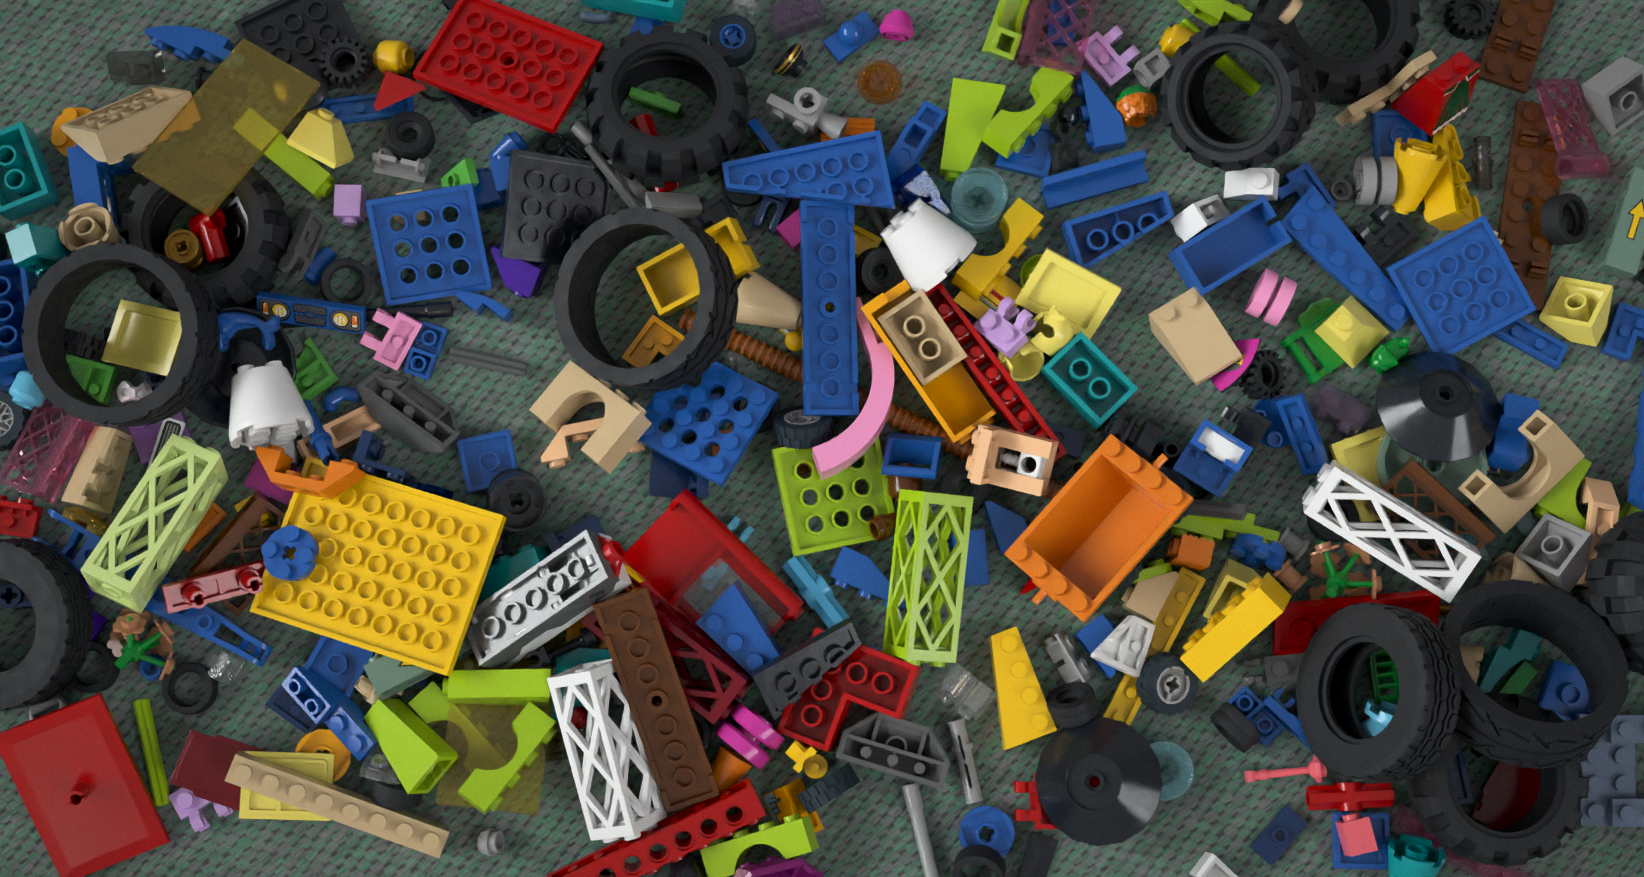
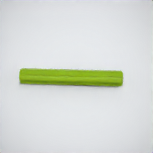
(1230, 67)
(151, 752)

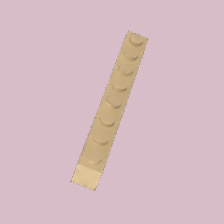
(337, 803)

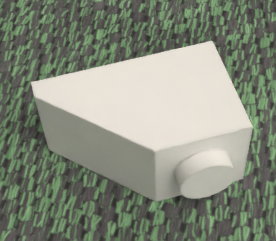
(1252, 184)
(1199, 217)

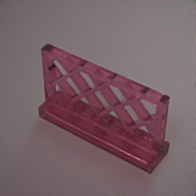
(1034, 32)
(59, 460)

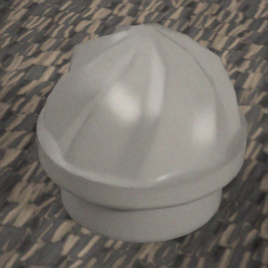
(491, 842)

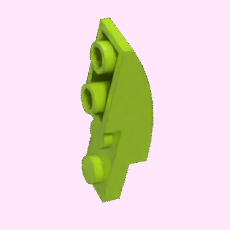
(1215, 10)
(1214, 527)

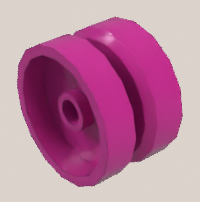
(749, 735)

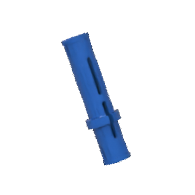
(320, 439)

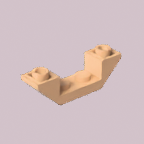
(558, 450)
(1601, 513)

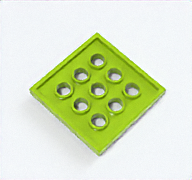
(798, 513)

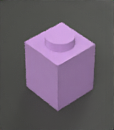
(349, 204)

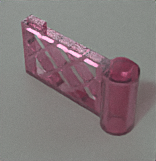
(1577, 160)

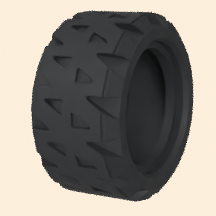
(1184, 104)

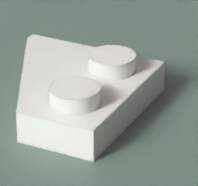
(1126, 646)

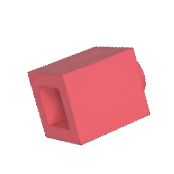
(1356, 834)

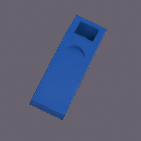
(1102, 119)
(860, 572)

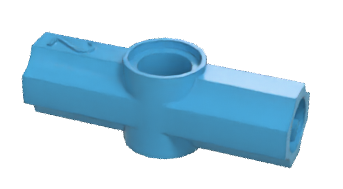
(815, 591)

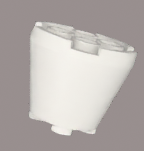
(926, 245)
(266, 407)

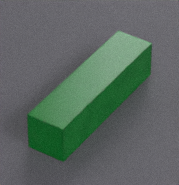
(1518, 679)

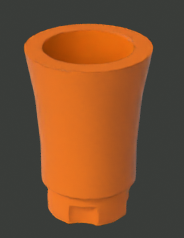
(729, 767)

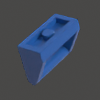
(914, 450)

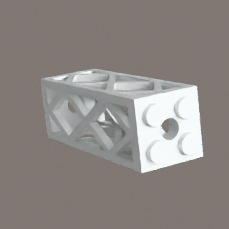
(1329, 490)
(617, 815)

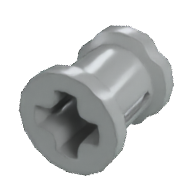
(1293, 543)

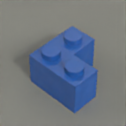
(492, 183)
(1509, 447)

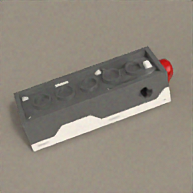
(547, 599)

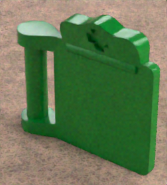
(1309, 321)

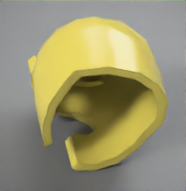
(1052, 331)
(1024, 363)

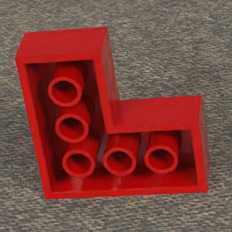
(864, 678)

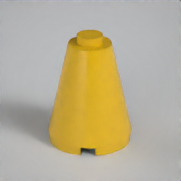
(1416, 170)

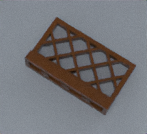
(1445, 499)
(229, 538)

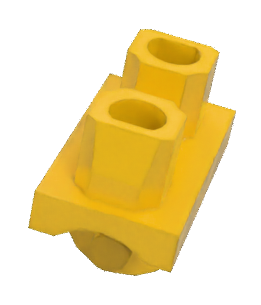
(805, 757)

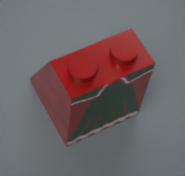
(1440, 94)

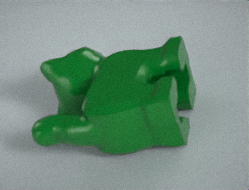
(1388, 354)

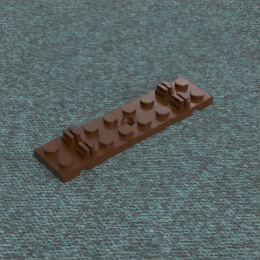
(1515, 43)
(1529, 179)
(647, 671)

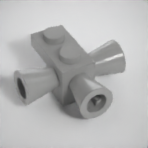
(807, 114)

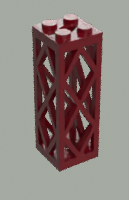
(706, 648)

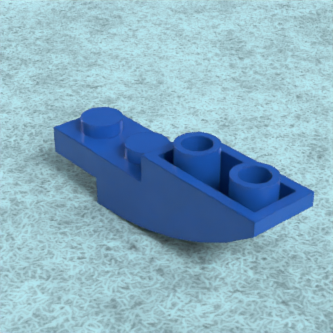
(190, 43)
(914, 140)
(331, 706)

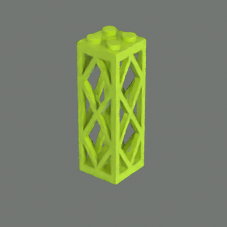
(901, 634)

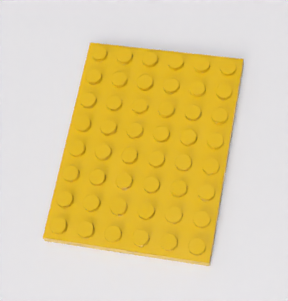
(390, 570)

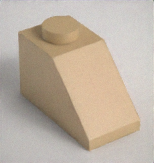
(1149, 596)

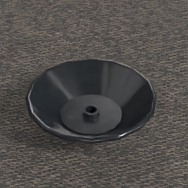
(245, 348)
(1424, 421)
(1127, 777)

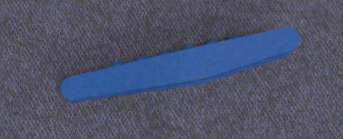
(199, 621)

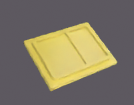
(1072, 288)
(144, 338)
(1360, 456)
(262, 807)

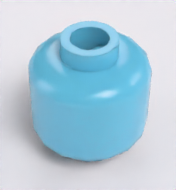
(25, 391)

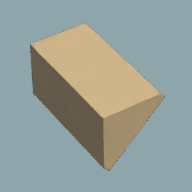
(921, 337)

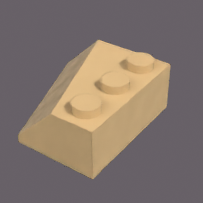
(99, 470)

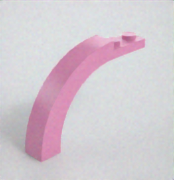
(862, 433)

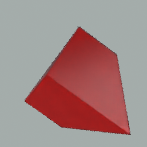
(394, 89)

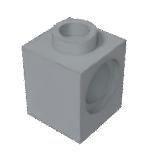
(1151, 69)

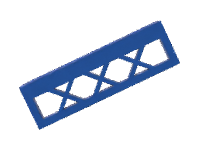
(1094, 180)

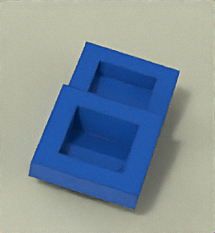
(479, 303)

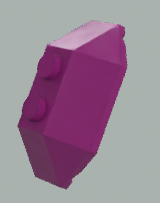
(778, 867)

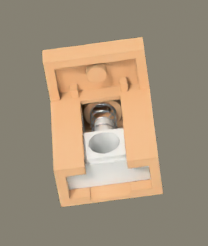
(988, 454)

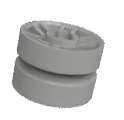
(1375, 180)

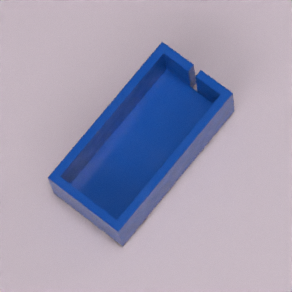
(1229, 247)

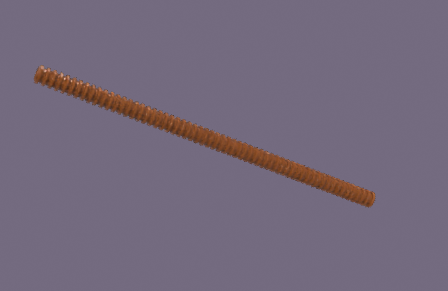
(897, 416)

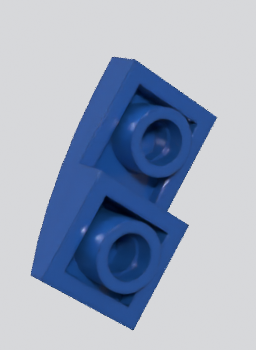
(426, 350)
(1257, 714)

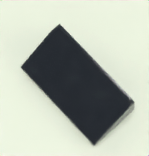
(1037, 856)

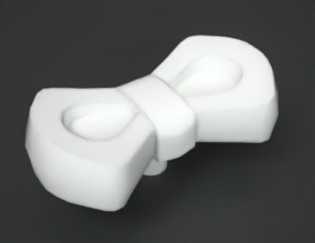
(127, 392)

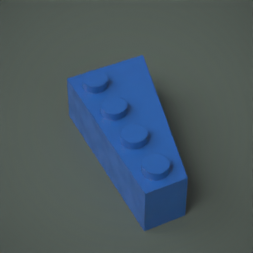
(1108, 230)
(740, 629)

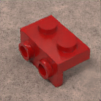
(19, 517)

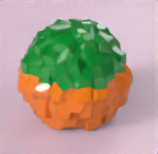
(1135, 105)

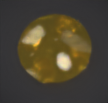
(80, 515)

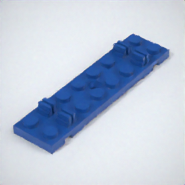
(828, 337)

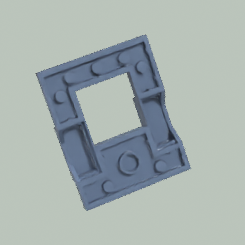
(1612, 775)

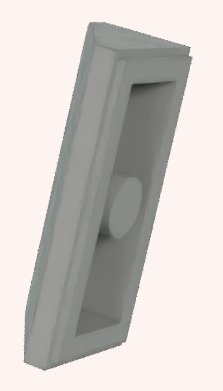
(677, 204)

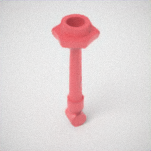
(1315, 769)

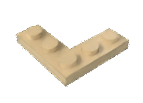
(1392, 91)

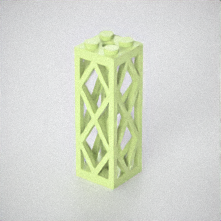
(205, 474)

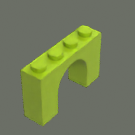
(1562, 498)

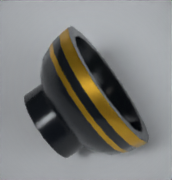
(793, 64)

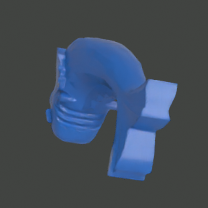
(233, 321)

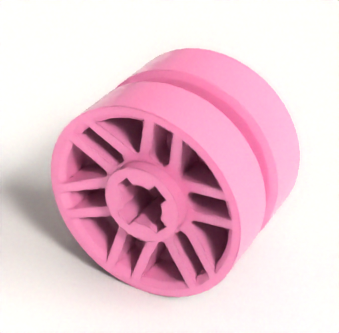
(1272, 296)

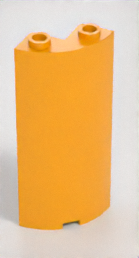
(952, 395)

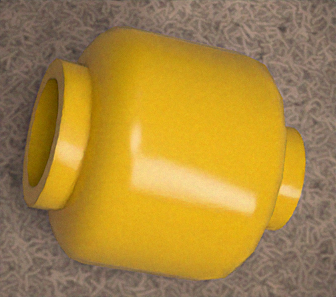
(1174, 38)
(393, 56)

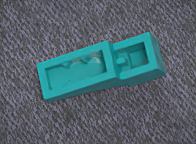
(1519, 647)

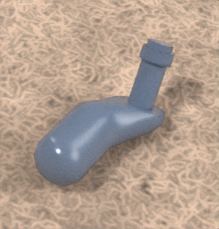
(592, 17)

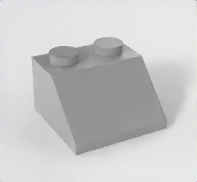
(1616, 94)
(1557, 551)

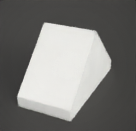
(1211, 866)

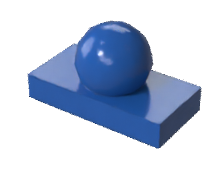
(851, 36)

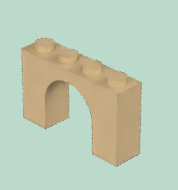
(621, 424)
(1552, 461)

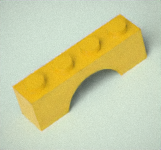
(979, 272)

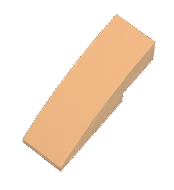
(344, 432)

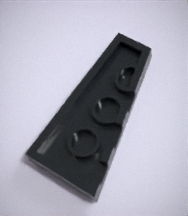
(792, 672)

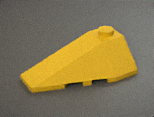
(1448, 199)

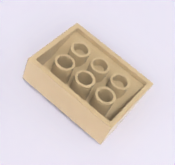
(127, 123)

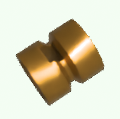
(185, 249)

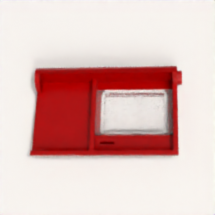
(695, 558)

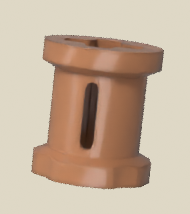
(1290, 577)

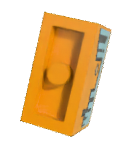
(785, 802)

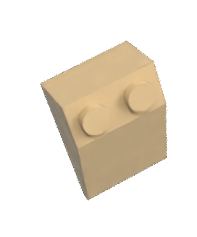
(1194, 336)

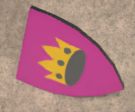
(1230, 376)

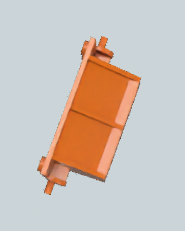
(1098, 528)

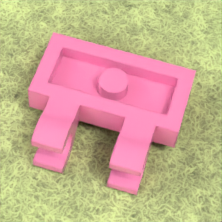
(397, 340)

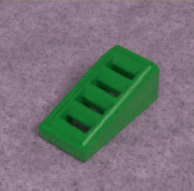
(1373, 677)

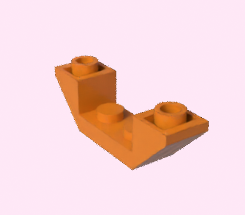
(336, 481)

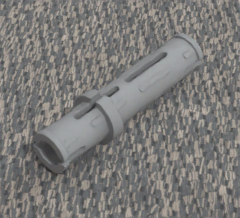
(957, 728)

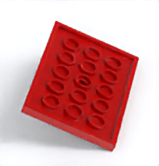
(509, 62)
(82, 788)

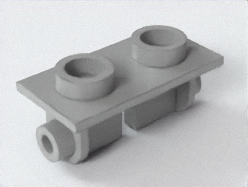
(404, 169)
(1063, 649)

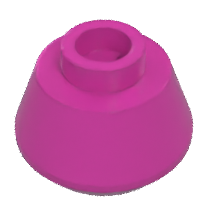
(897, 26)

